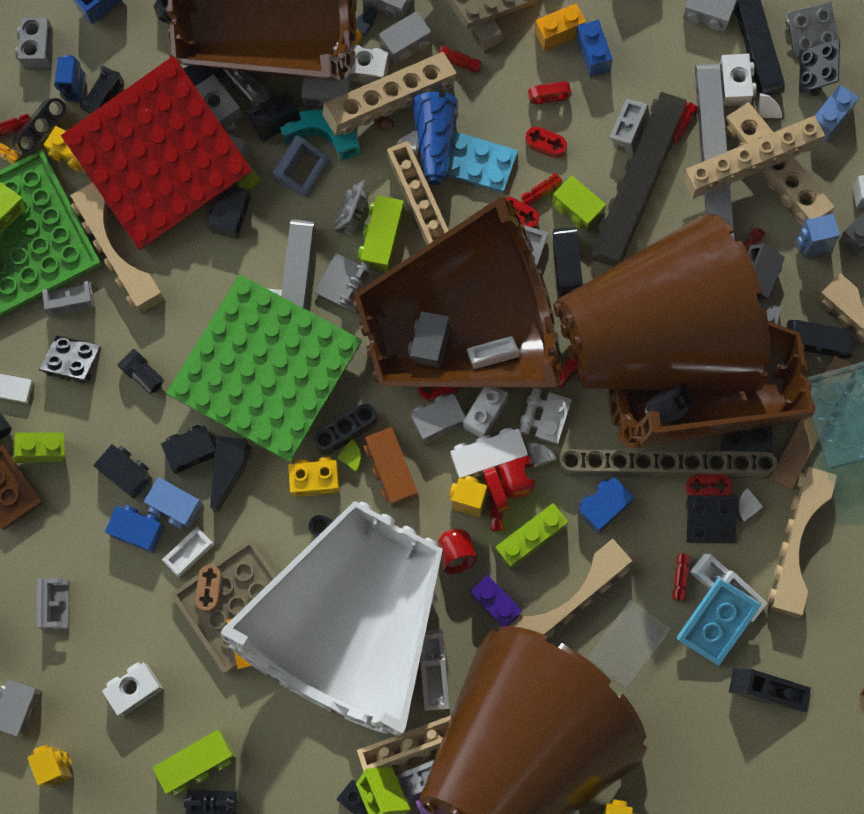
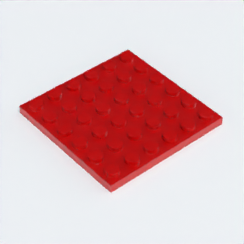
(156, 153)

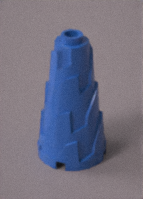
(435, 125)

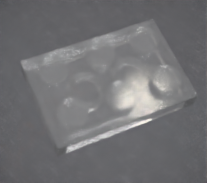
(628, 644)

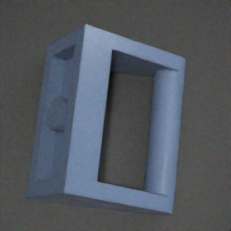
(291, 159)

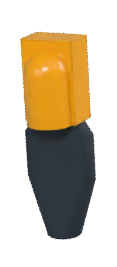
(364, 24)

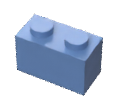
(836, 110)
(818, 235)
(173, 503)

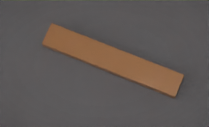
(800, 444)

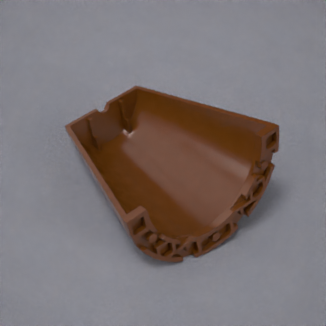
(265, 36)
(488, 288)
(672, 316)
(782, 400)
(531, 732)

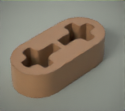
(202, 587)

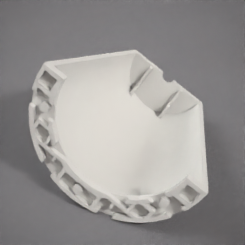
(346, 619)

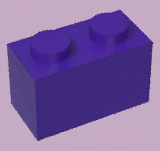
(495, 602)

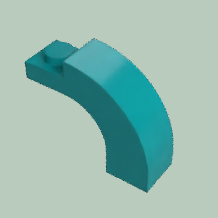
(314, 124)

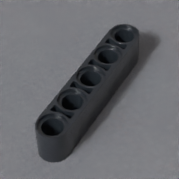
(760, 46)

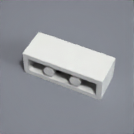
(487, 453)

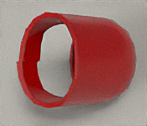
(514, 478)
(457, 544)

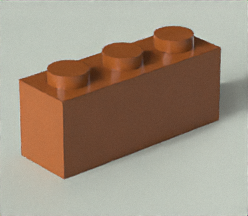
(390, 467)

